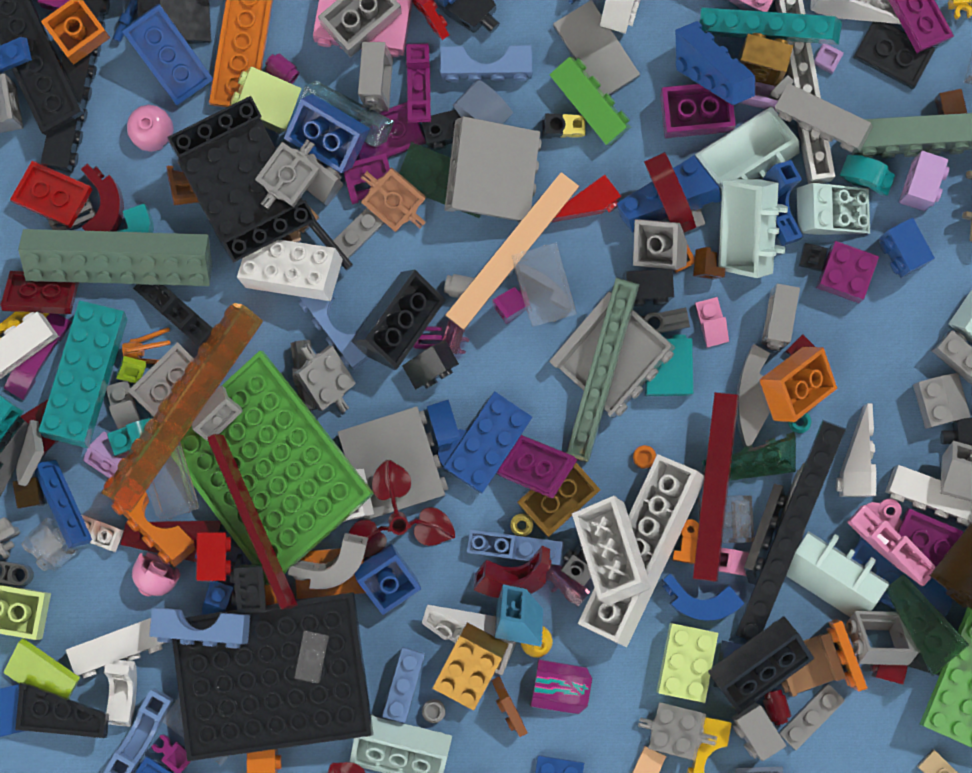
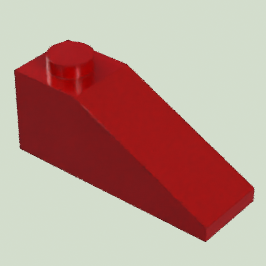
(591, 201)

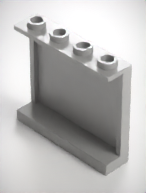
(492, 169)
(638, 361)
(403, 441)

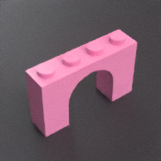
(393, 35)

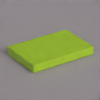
(38, 669)

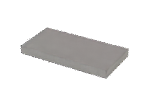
(596, 48)

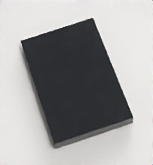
(893, 54)

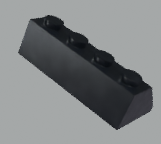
(399, 319)
(761, 664)

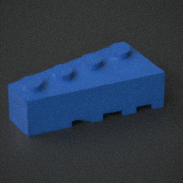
(712, 65)
(646, 204)

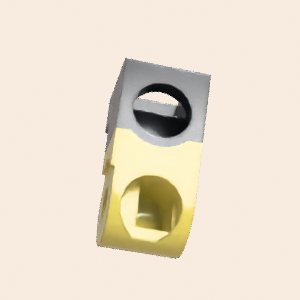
(562, 126)

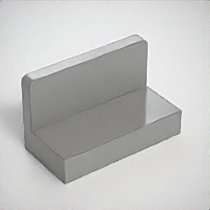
(216, 414)

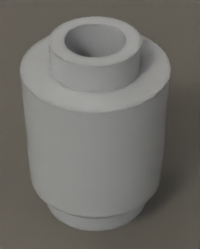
(457, 284)

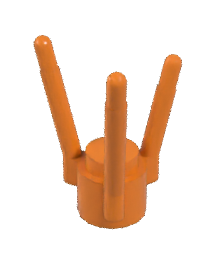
(135, 348)

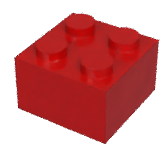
(212, 556)

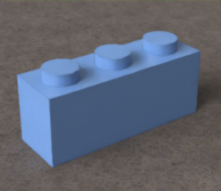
(404, 685)

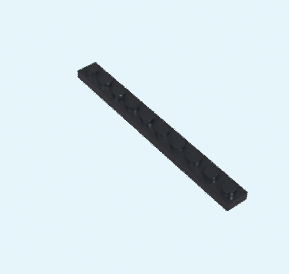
(791, 530)

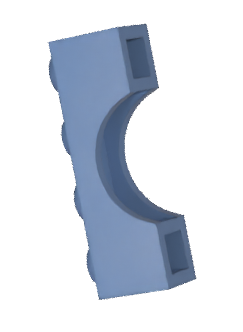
(458, 65)
(320, 310)
(171, 624)
(142, 733)

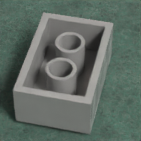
(358, 21)

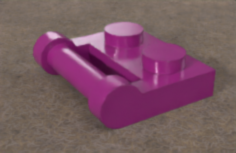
(375, 165)

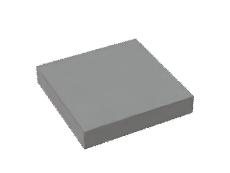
(30, 454)

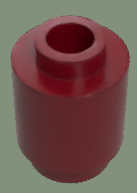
(777, 707)

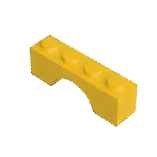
(716, 728)

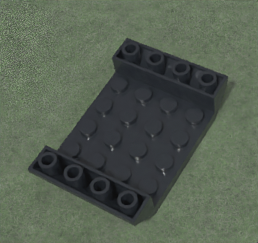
(221, 166)

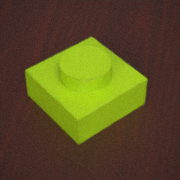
(131, 369)

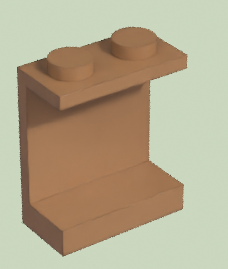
(819, 671)

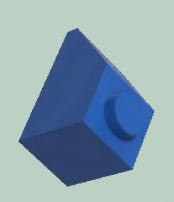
(217, 598)

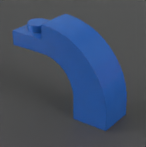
(787, 177)
(710, 609)

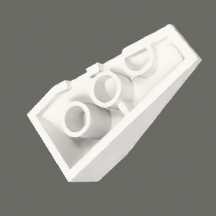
(857, 10)
(857, 472)
(450, 623)

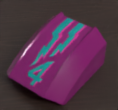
(561, 687)

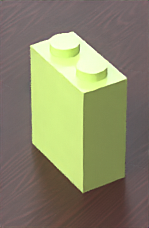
(271, 95)

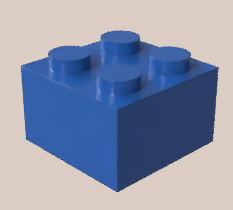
(906, 248)
(387, 579)

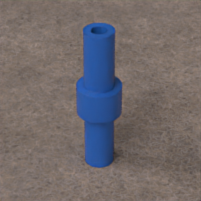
(125, 19)

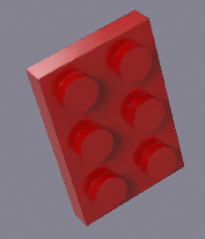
(51, 194)

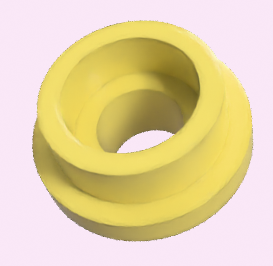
(521, 517)

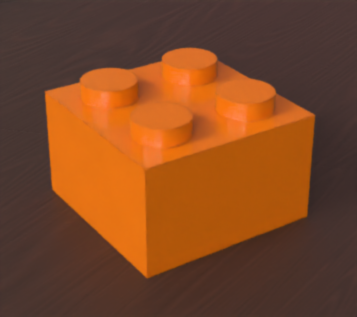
(75, 29)

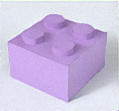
(924, 180)

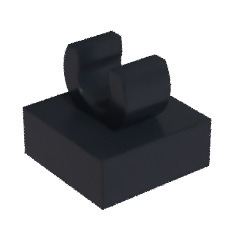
(813, 257)

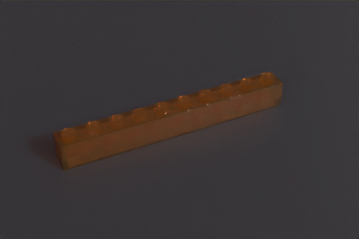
(181, 407)

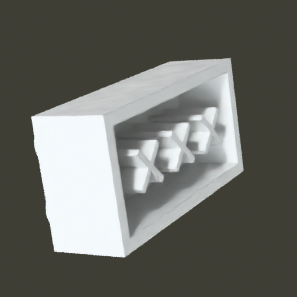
(292, 269)
(611, 550)

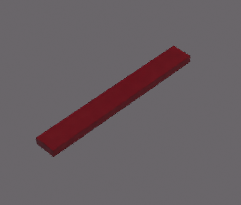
(715, 486)
(252, 521)

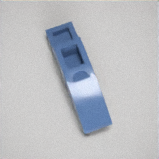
(512, 546)

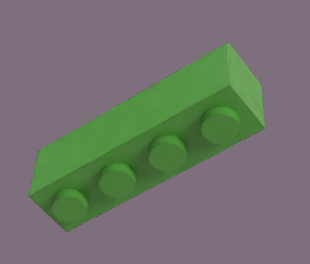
(590, 100)

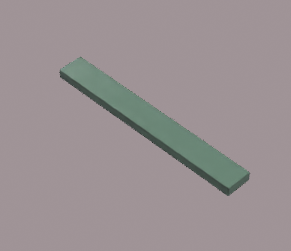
(602, 369)

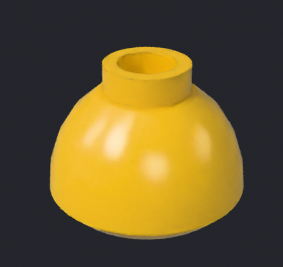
(537, 651)

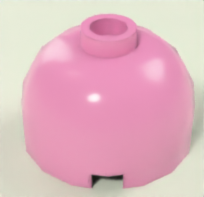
(149, 128)
(153, 575)

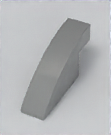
(752, 402)

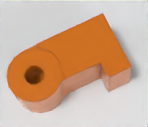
(688, 543)

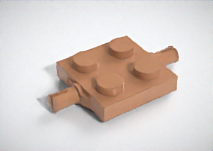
(393, 199)

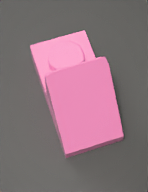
(712, 322)

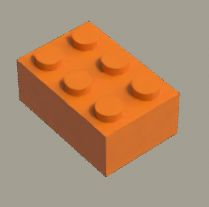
(798, 384)

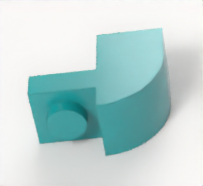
(868, 172)
(138, 219)
(123, 438)

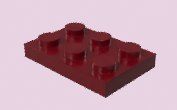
(38, 295)

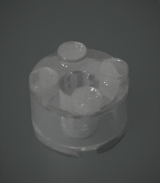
(48, 546)

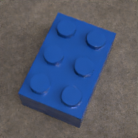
(333, 132)

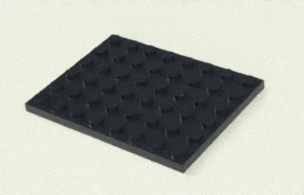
(250, 695)

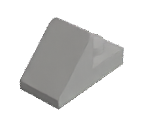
(122, 404)

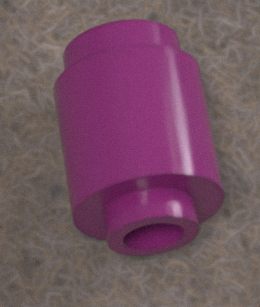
(281, 68)

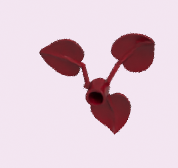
(394, 481)

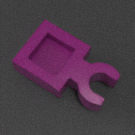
(175, 755)

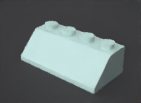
(401, 748)

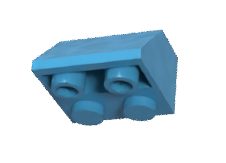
(518, 616)

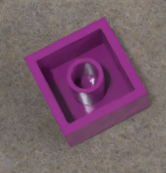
(847, 272)

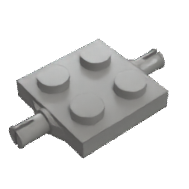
(287, 174)
(325, 378)
(677, 731)

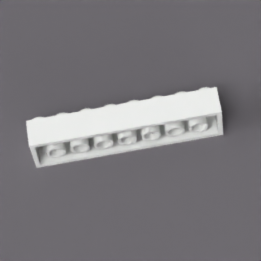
(656, 523)

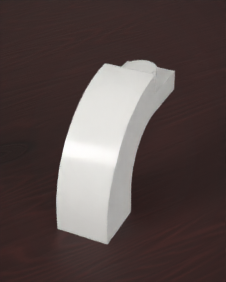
(122, 691)

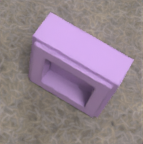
(828, 58)

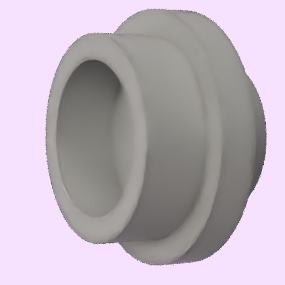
(433, 711)

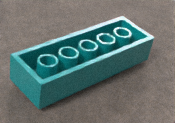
(83, 374)

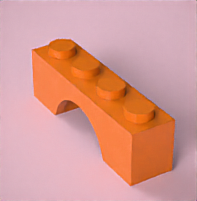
(171, 543)

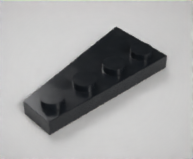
(764, 534)
(55, 714)

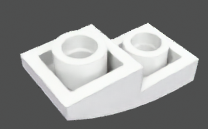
(103, 534)

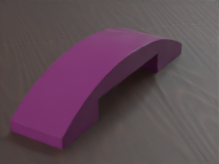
(418, 83)
(23, 377)

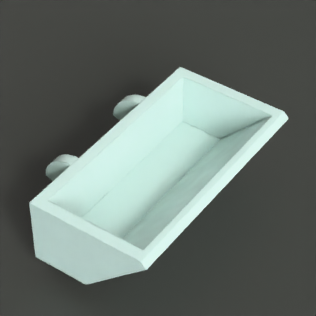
(750, 149)
(749, 226)
(836, 575)

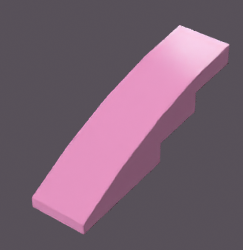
(891, 545)

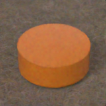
(644, 457)

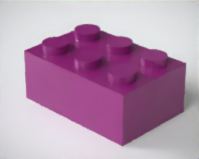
(694, 112)

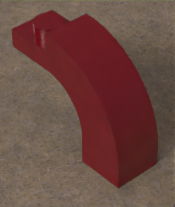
(670, 191)
(111, 202)
(529, 576)

